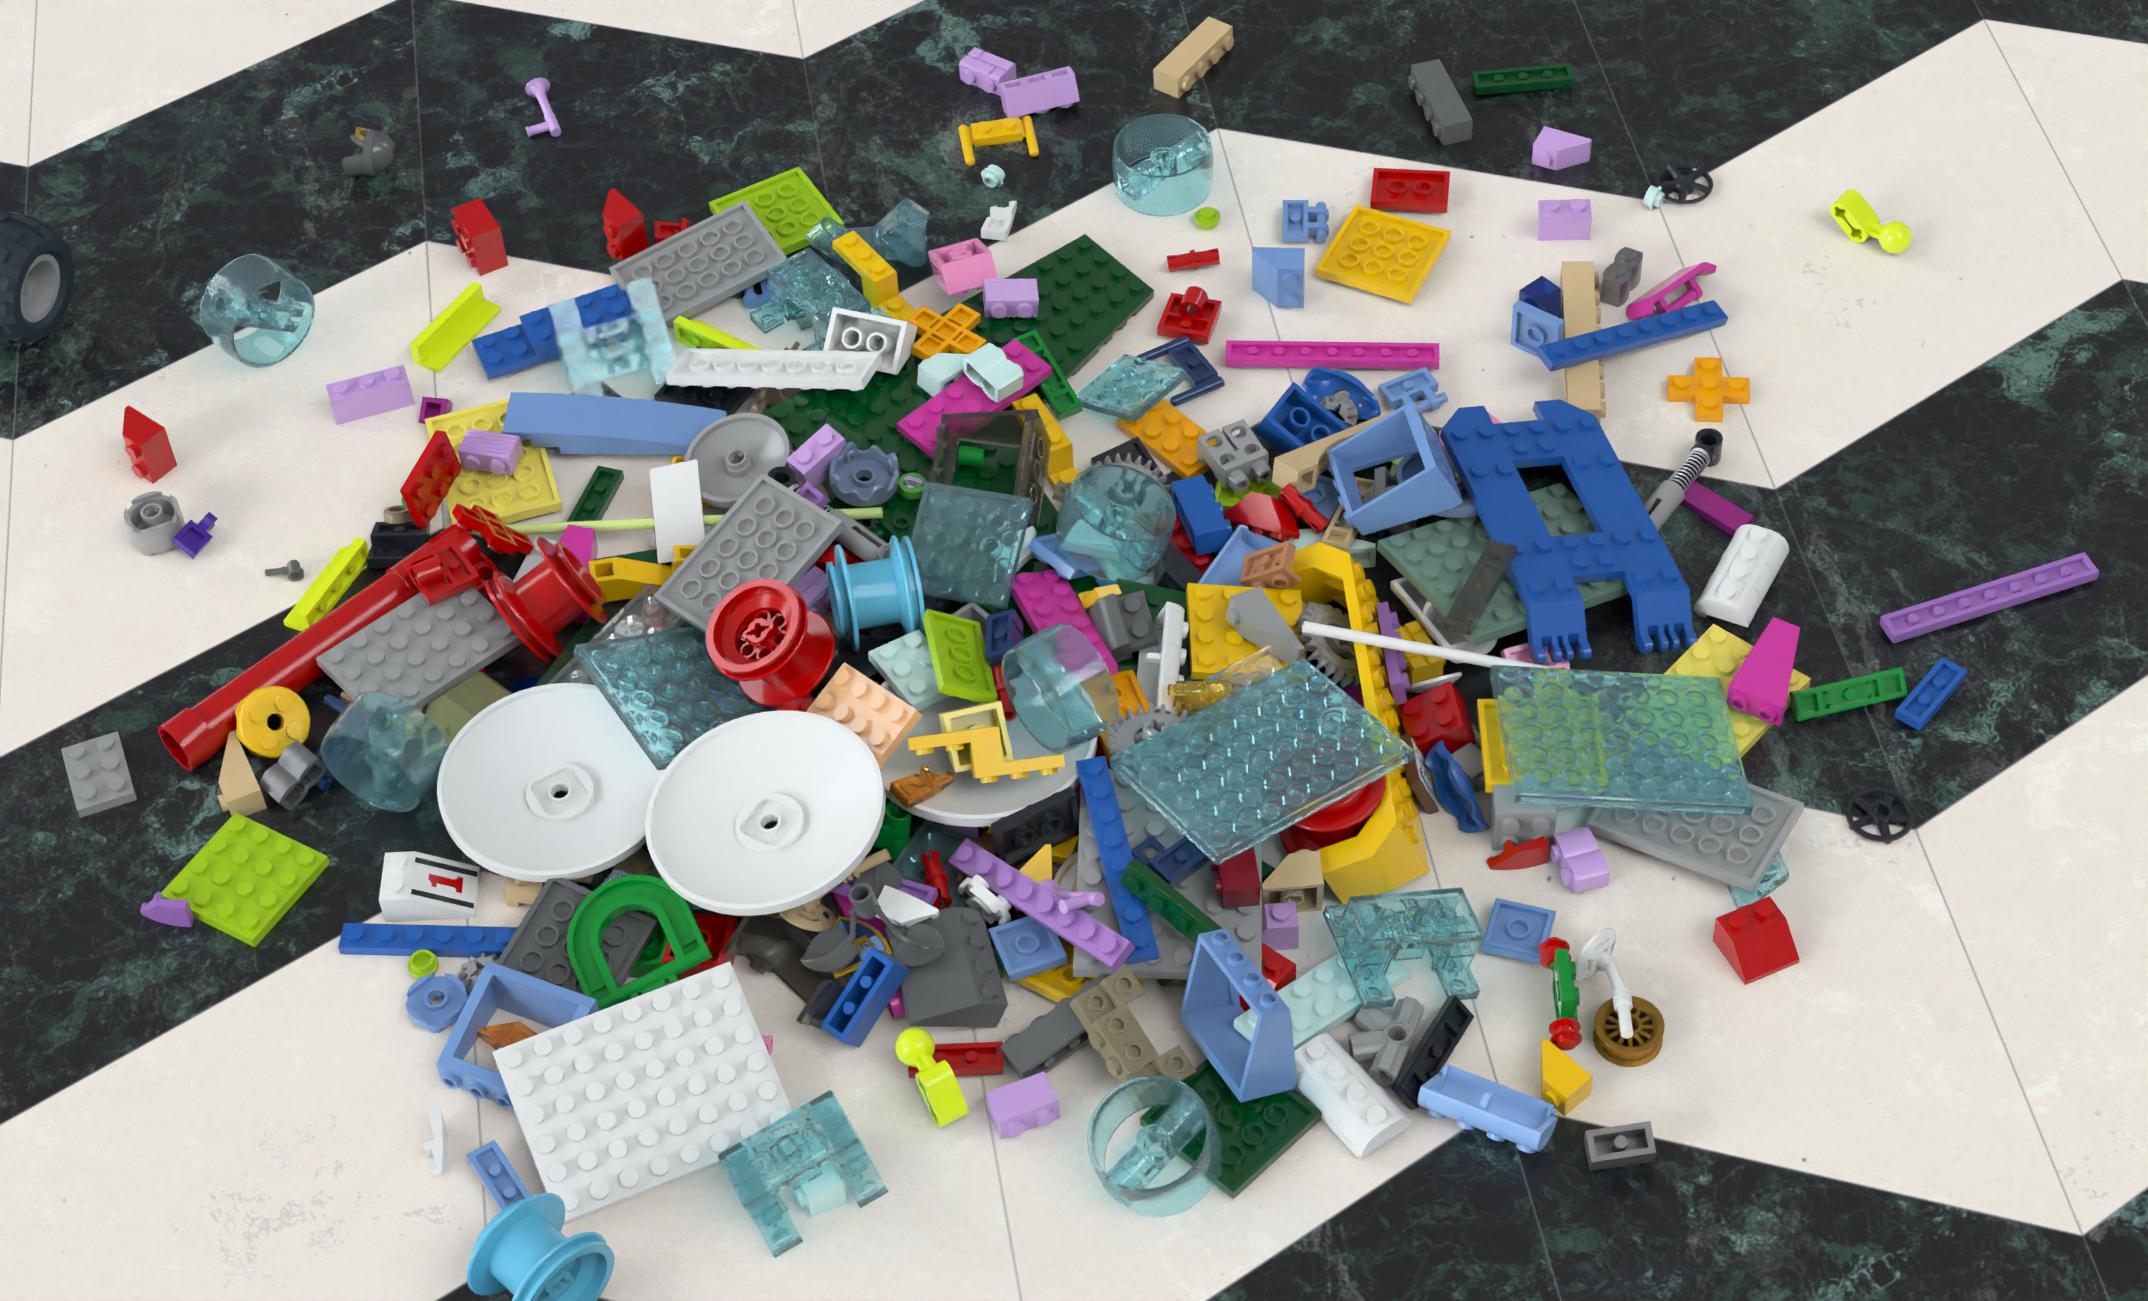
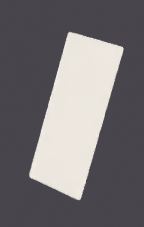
(676, 507)

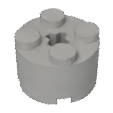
(154, 522)

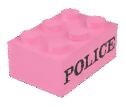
(962, 266)

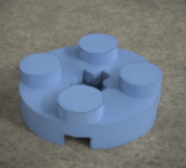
(439, 1016)

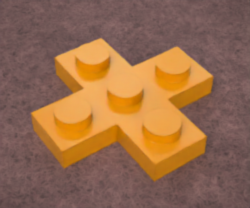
(947, 332)
(1708, 389)

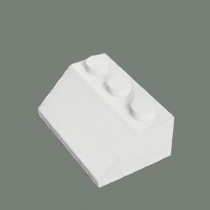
(871, 333)

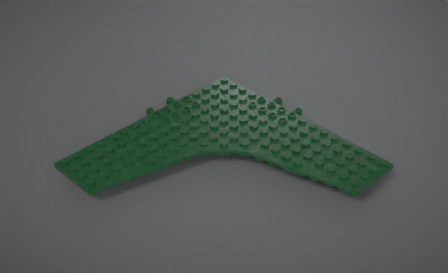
(1080, 307)

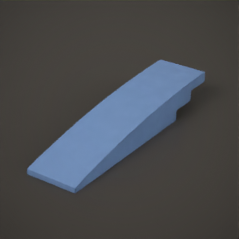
(605, 423)

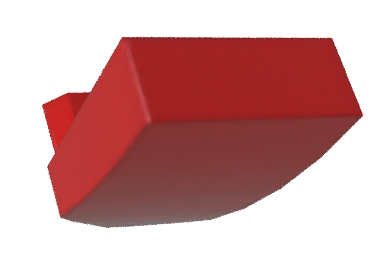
(664, 230)
(1521, 856)

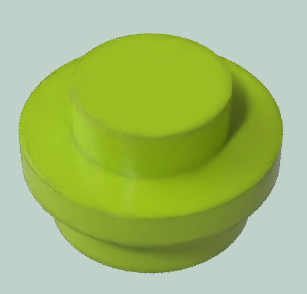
(1207, 218)
(423, 963)

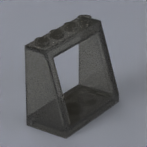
(1002, 428)

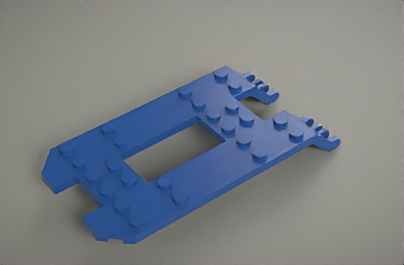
(1549, 566)

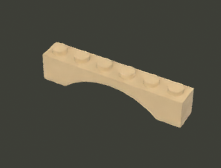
(1307, 463)

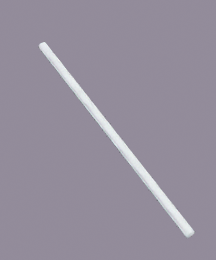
(1410, 646)

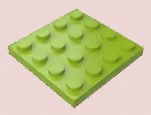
(784, 205)
(246, 878)

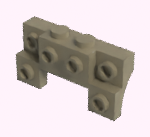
(1118, 1034)

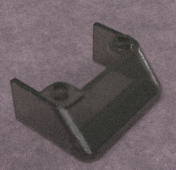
(777, 948)

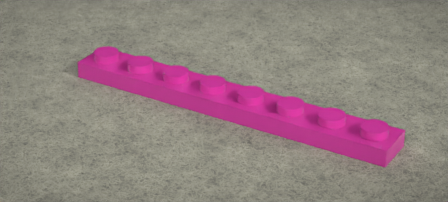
(1332, 354)

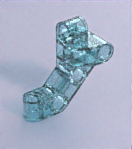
(895, 237)

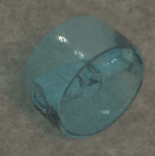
(1178, 168)
(233, 301)
(1099, 528)
(1060, 688)
(384, 751)
(1139, 1165)

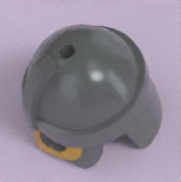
(376, 155)

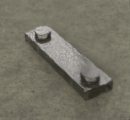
(1480, 587)

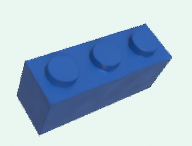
(1201, 514)
(865, 997)

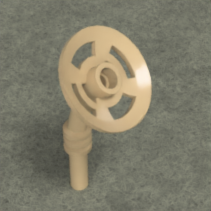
(813, 910)

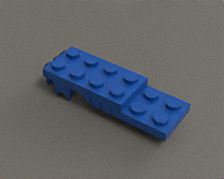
(534, 340)

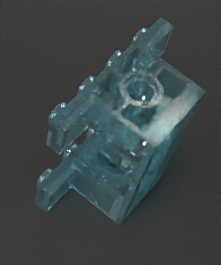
(808, 286)
(641, 338)
(1402, 927)
(792, 1155)

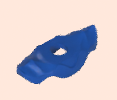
(1325, 382)
(1455, 789)

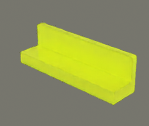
(453, 329)
(700, 334)
(329, 585)

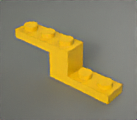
(877, 276)
(1061, 452)
(986, 753)

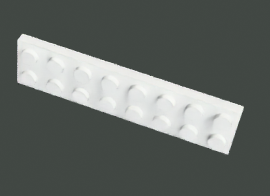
(774, 368)

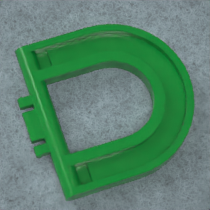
(608, 903)

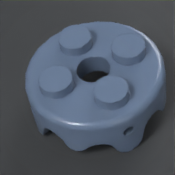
(870, 463)

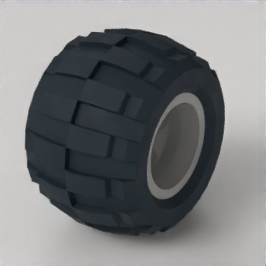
(33, 279)

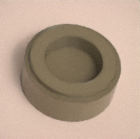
(397, 514)

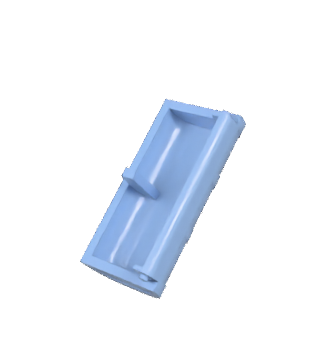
(1228, 564)
(1489, 1107)

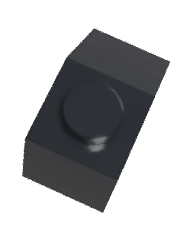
(1175, 570)

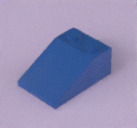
(1297, 421)

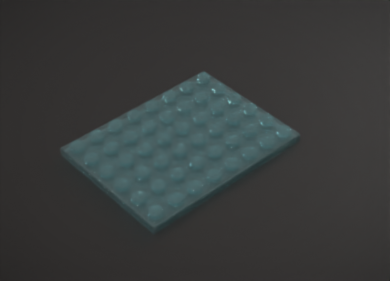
(1619, 740)
(1261, 760)

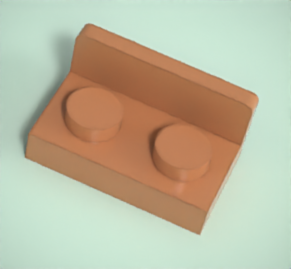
(1270, 567)

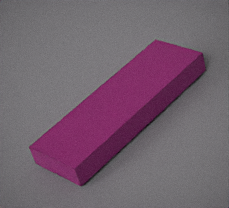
(1715, 508)

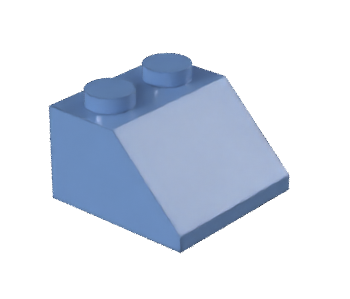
(1279, 275)

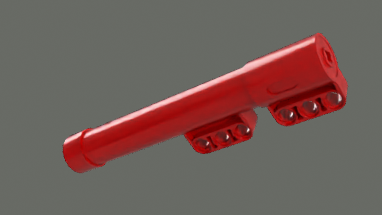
(204, 728)

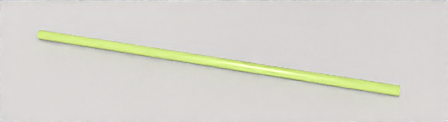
(648, 523)

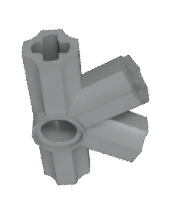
(1386, 1038)

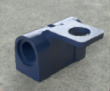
(1002, 633)
(1173, 863)

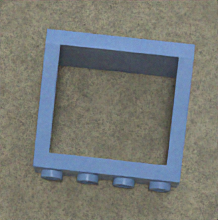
(1388, 439)
(513, 993)
(1213, 1002)

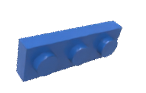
(1931, 694)

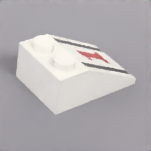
(427, 888)

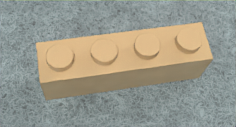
(1193, 57)

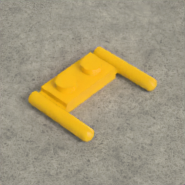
(997, 132)

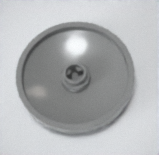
(735, 454)

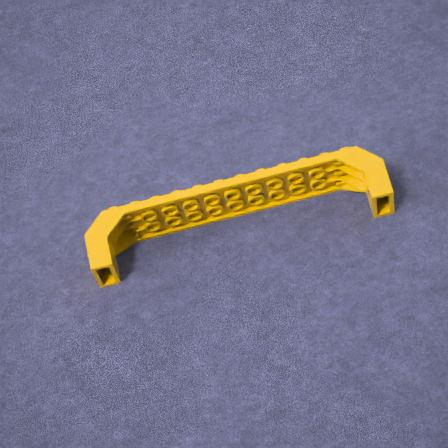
(1392, 842)

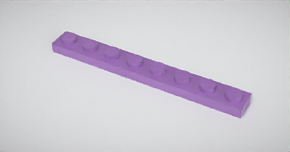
(1988, 597)
(1042, 905)

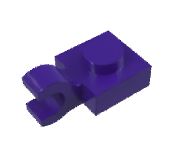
(194, 536)

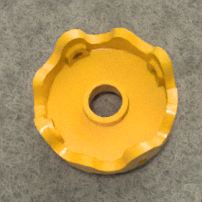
(253, 716)

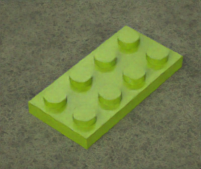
(959, 657)

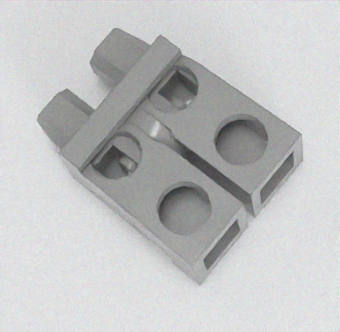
(1235, 458)

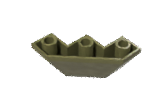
(463, 702)

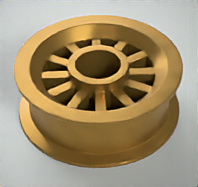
(1646, 1039)

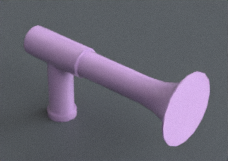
(538, 88)
(1073, 899)

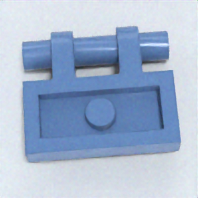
(1296, 224)
(1412, 387)

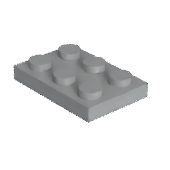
(98, 774)

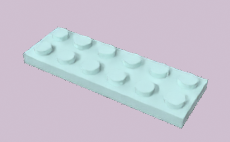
(1320, 1000)

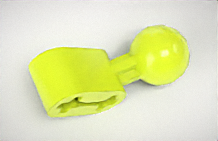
(1861, 221)
(935, 1079)

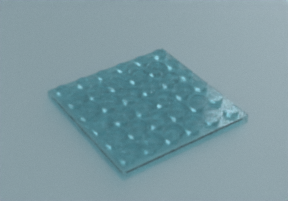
(664, 688)

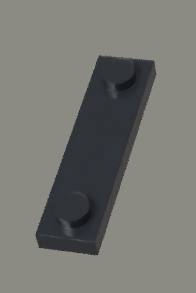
(1432, 1050)

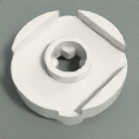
(992, 907)

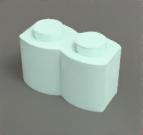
(993, 372)

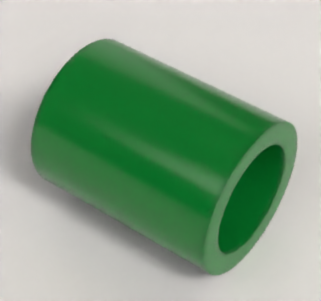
(970, 456)

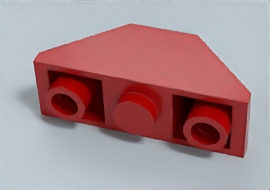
(1264, 515)

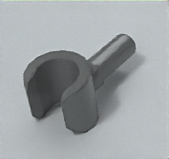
(292, 569)

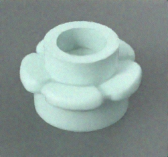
(993, 176)
(1653, 197)

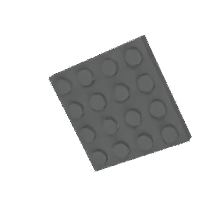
(541, 938)

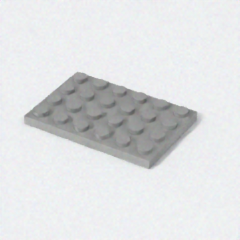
(704, 262)
(761, 536)
(421, 648)
(1713, 844)

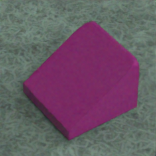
(434, 407)

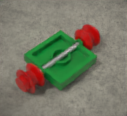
(1565, 996)

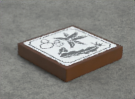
(1420, 778)

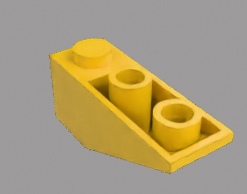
(626, 577)

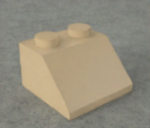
(1296, 880)

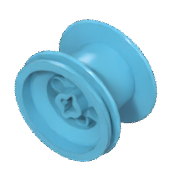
(876, 592)
(534, 1260)

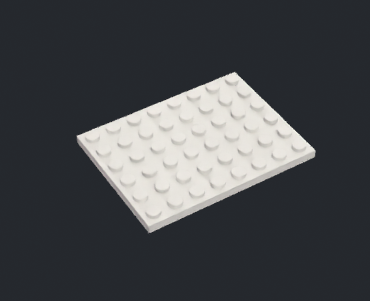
(642, 1091)

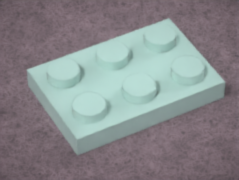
(908, 669)

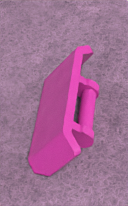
(1644, 305)

